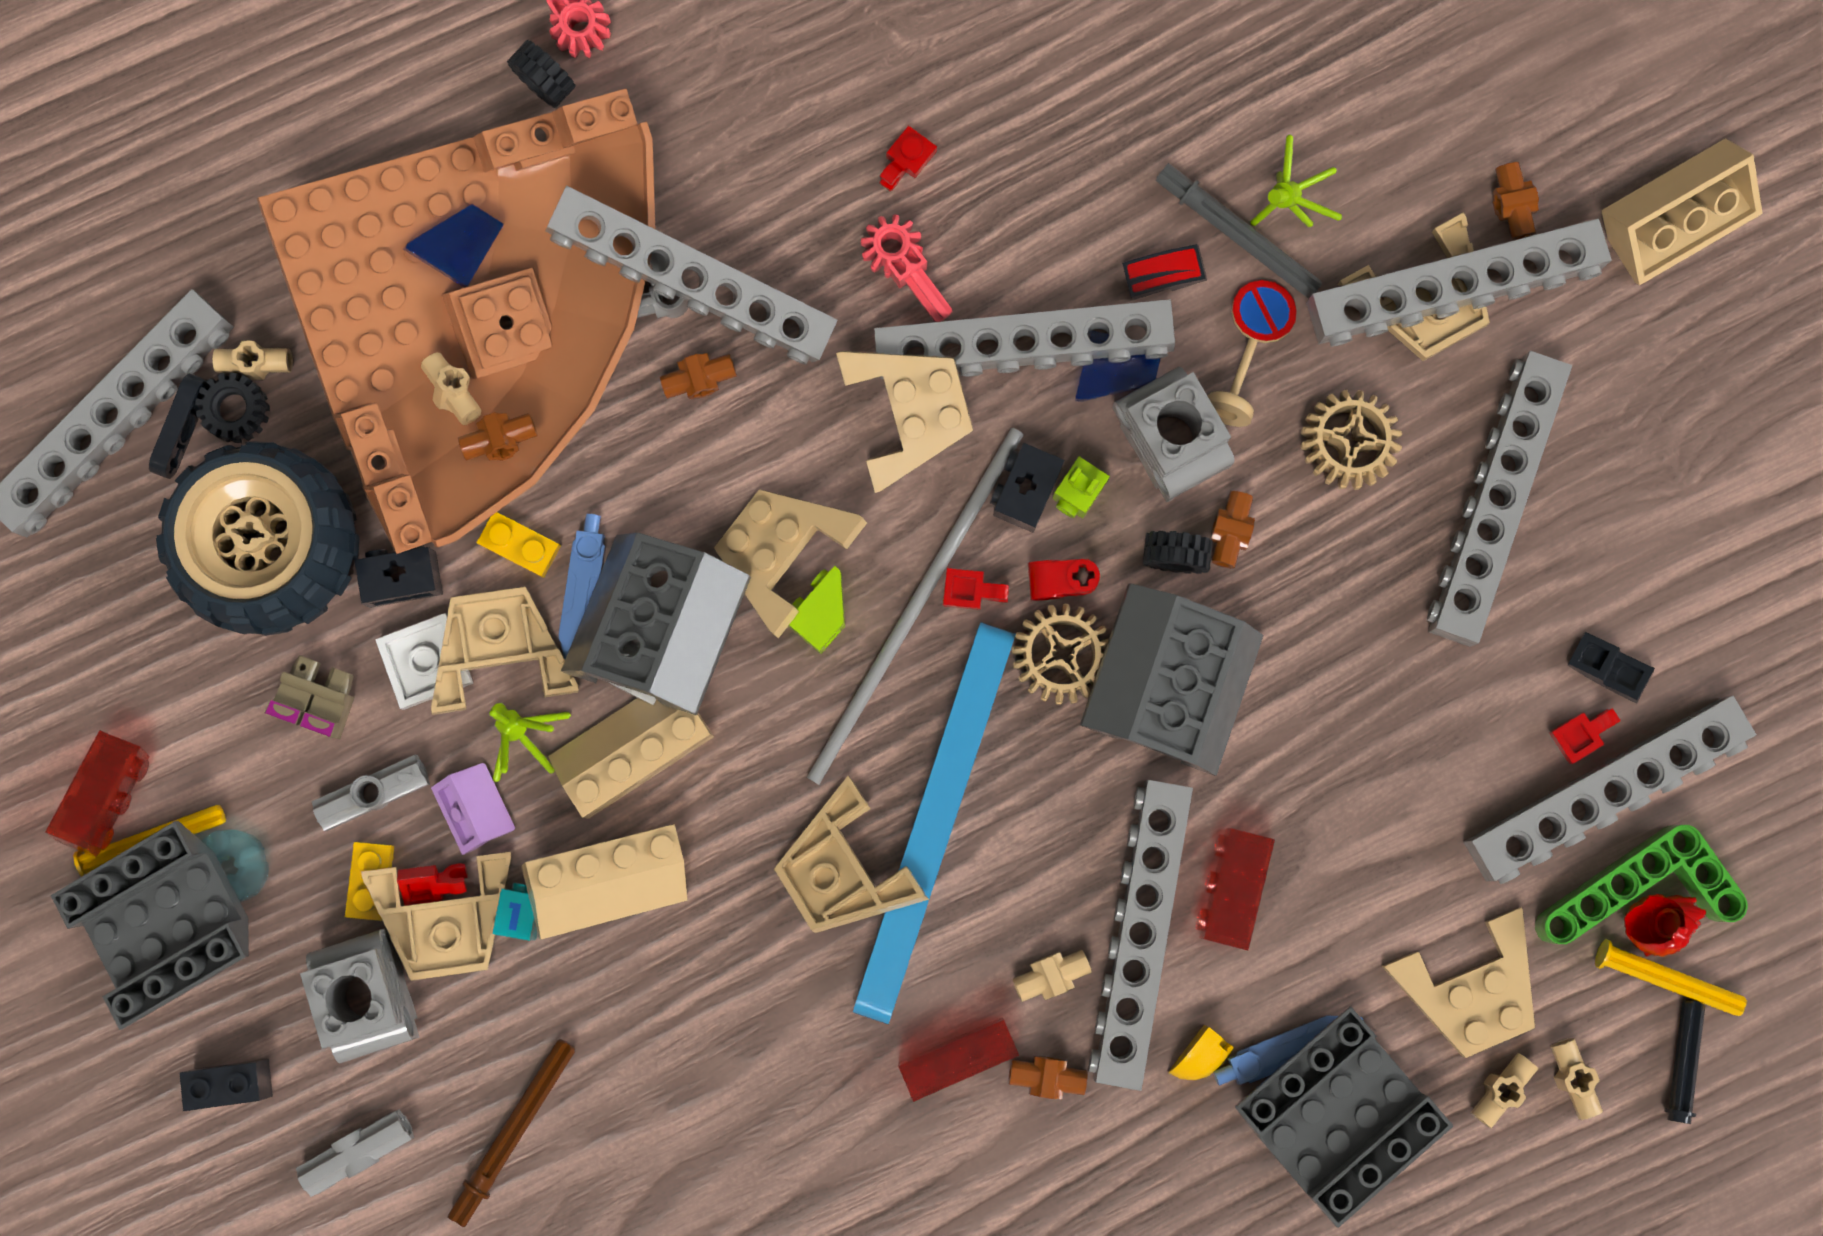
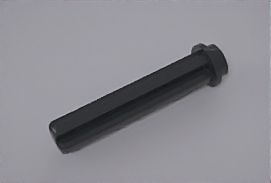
(1686, 1062)

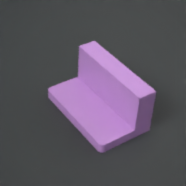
(472, 807)

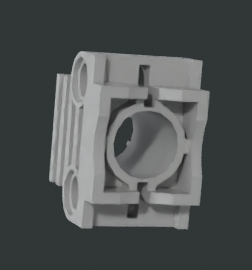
(1172, 466)
(391, 1011)

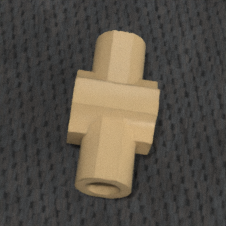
(237, 359)
(451, 388)
(1052, 975)
(1583, 1095)
(1492, 1104)

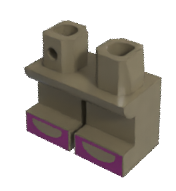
(312, 704)

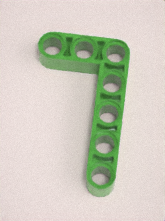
(1638, 880)

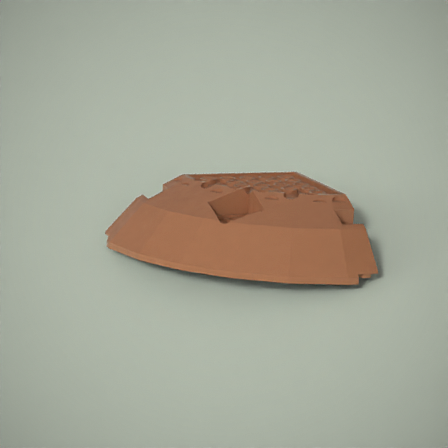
(381, 311)

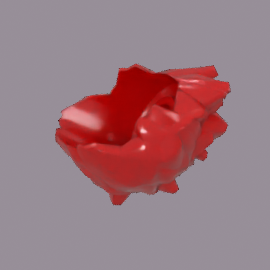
(1662, 923)

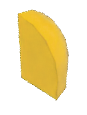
(1201, 1056)

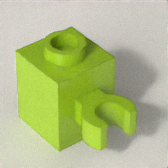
(1079, 488)

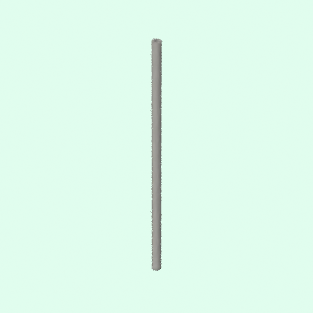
(914, 606)

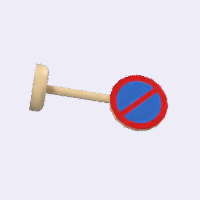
(1264, 315)

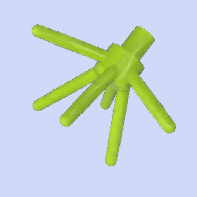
(1289, 193)
(513, 727)

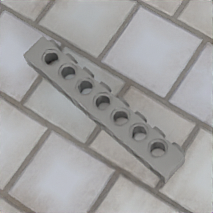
(1582, 241)
(813, 324)
(1041, 326)
(1549, 380)
(90, 414)
(1721, 717)
(1130, 1069)

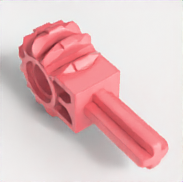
(569, 13)
(906, 265)

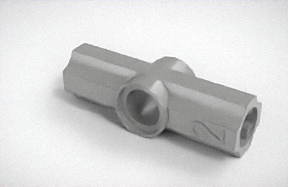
(350, 803)
(354, 1153)

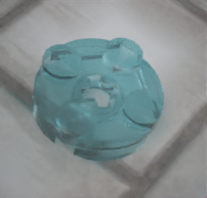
(249, 860)

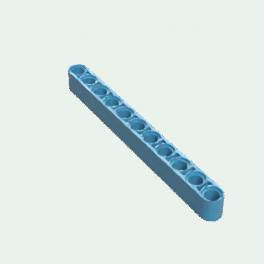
(936, 819)

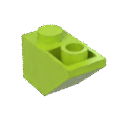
(822, 612)

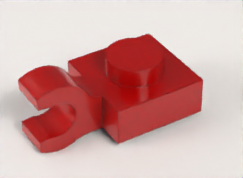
(907, 155)
(966, 589)
(1581, 736)
(427, 885)

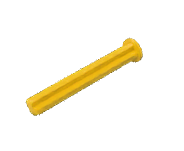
(194, 822)
(1669, 979)

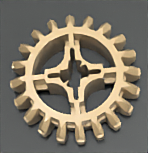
(1365, 441)
(1052, 639)

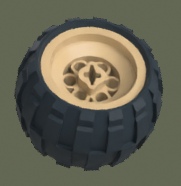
(207, 547)

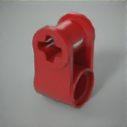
(1054, 578)

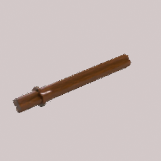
(484, 1176)

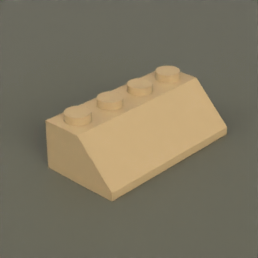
(1684, 210)
(625, 753)
(606, 881)

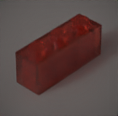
(98, 794)
(1235, 888)
(958, 1059)

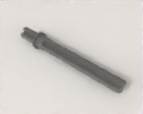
(1238, 230)

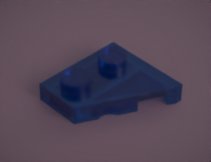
(457, 244)
(1110, 378)

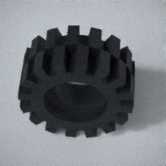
(541, 73)
(212, 400)
(1177, 552)

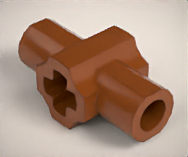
(1515, 200)
(698, 376)
(497, 436)
(1232, 529)
(1048, 1077)

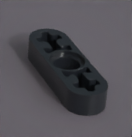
(177, 428)

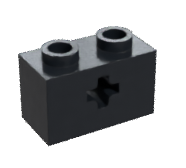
(1042, 471)
(380, 589)
(225, 1084)

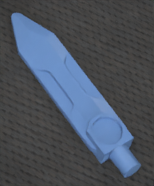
(582, 577)
(1269, 1055)

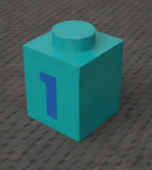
(515, 914)

